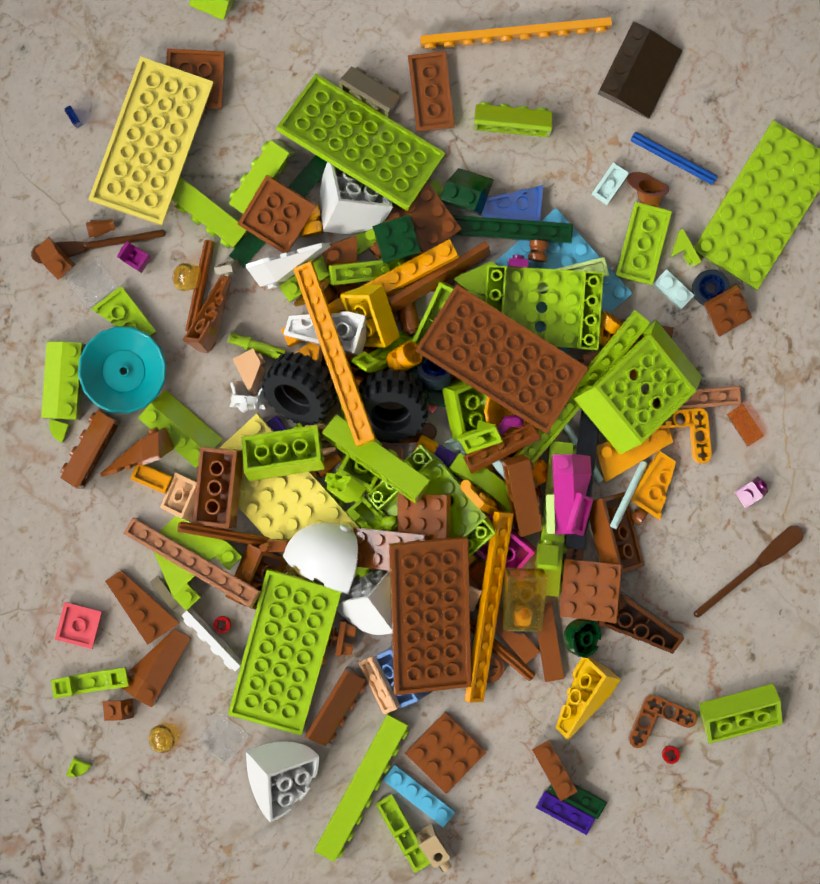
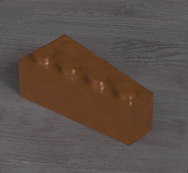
(644, 625)

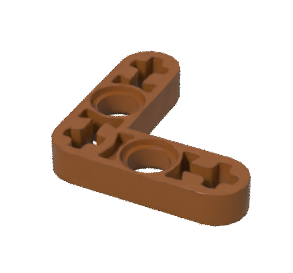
(653, 713)

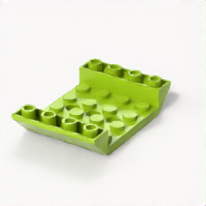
(571, 302)
(617, 402)
(465, 516)

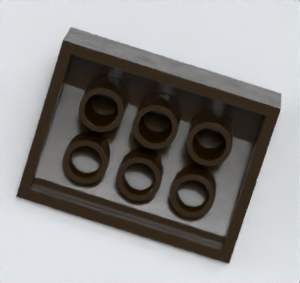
(640, 70)

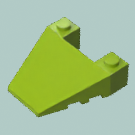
(206, 547)

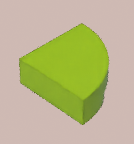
(58, 430)
(78, 768)

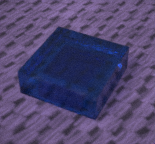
(73, 116)

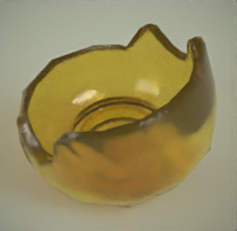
(186, 277)
(163, 737)

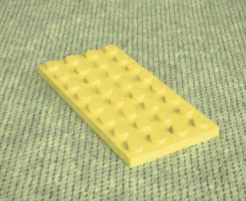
(151, 141)
(287, 502)

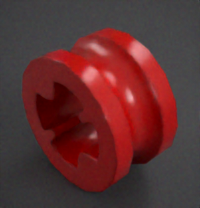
(216, 623)
(675, 751)

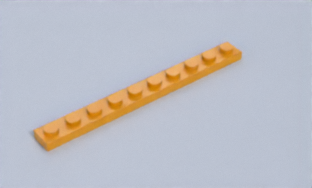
(525, 32)
(401, 275)
(334, 354)
(489, 606)

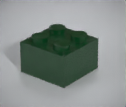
(397, 239)

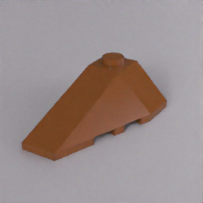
(207, 323)
(146, 450)
(154, 670)

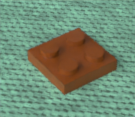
(727, 310)

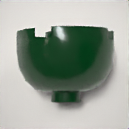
(582, 637)

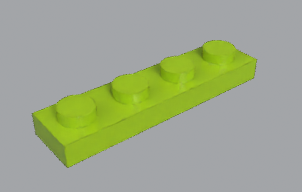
(360, 271)

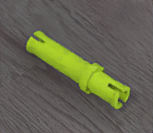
(259, 347)

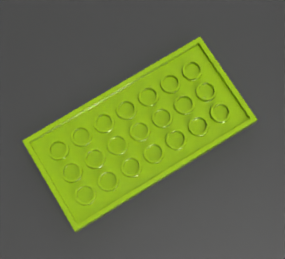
(360, 141)
(762, 206)
(284, 652)

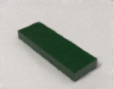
(584, 801)

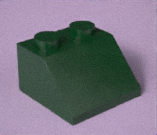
(467, 191)

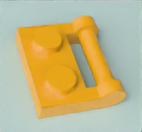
(479, 498)

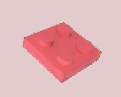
(78, 625)

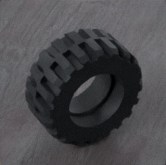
(299, 388)
(399, 388)

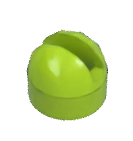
(389, 523)

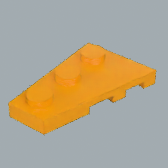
(653, 485)

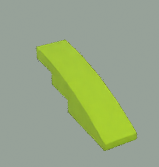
(403, 833)

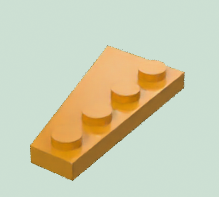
(614, 463)

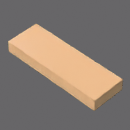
(379, 684)

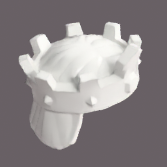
(242, 398)

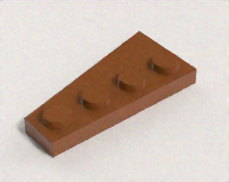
(141, 608)

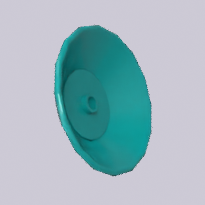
(111, 352)

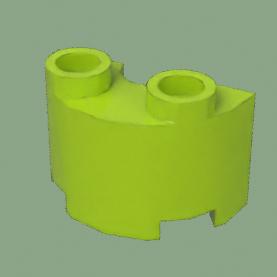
(346, 488)
(366, 515)

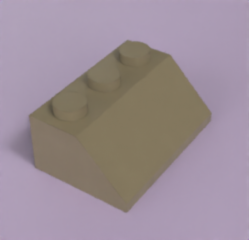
(370, 91)

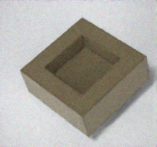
(227, 268)

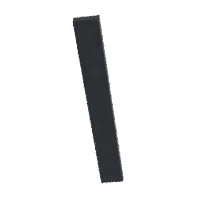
(587, 446)

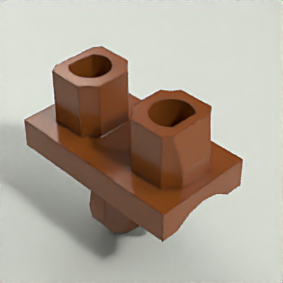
(342, 648)

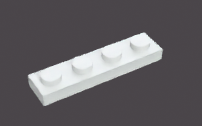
(207, 634)

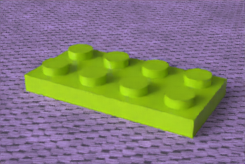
(643, 243)

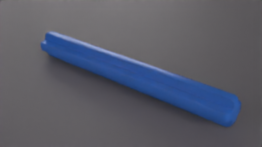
(674, 158)

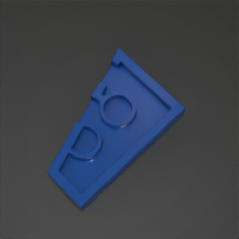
(517, 205)

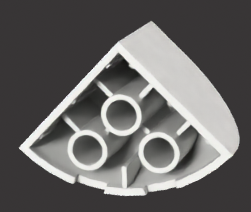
(349, 204)
(325, 553)
(369, 603)
(280, 775)

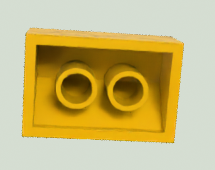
(373, 304)

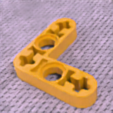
(691, 422)

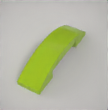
(378, 359)
(484, 480)
(89, 682)

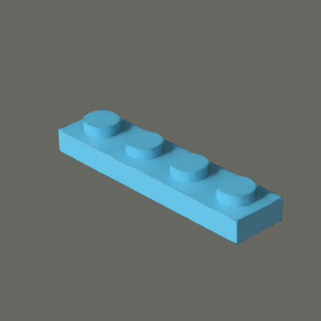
(418, 795)

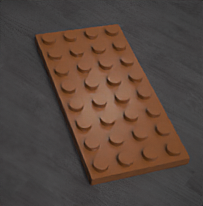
(501, 359)
(430, 615)

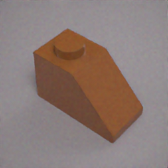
(54, 258)

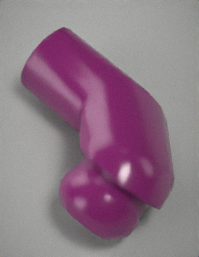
(510, 421)

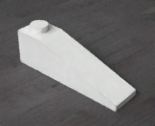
(272, 271)
(349, 325)

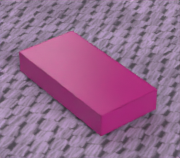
(579, 514)

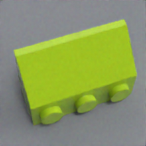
(463, 407)

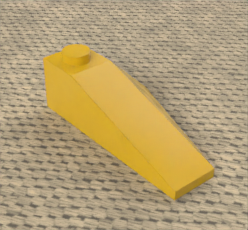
(589, 690)

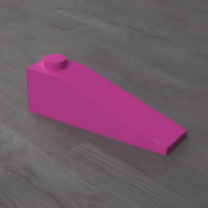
(570, 476)

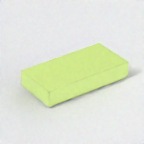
(550, 514)

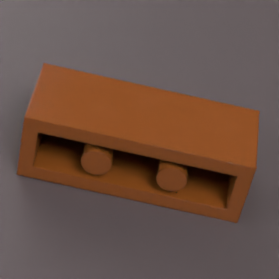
(554, 770)

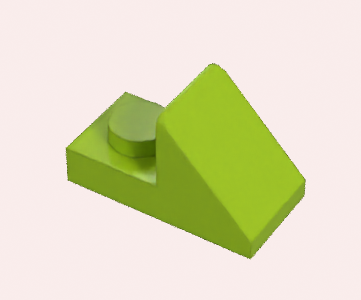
(683, 244)
(480, 438)

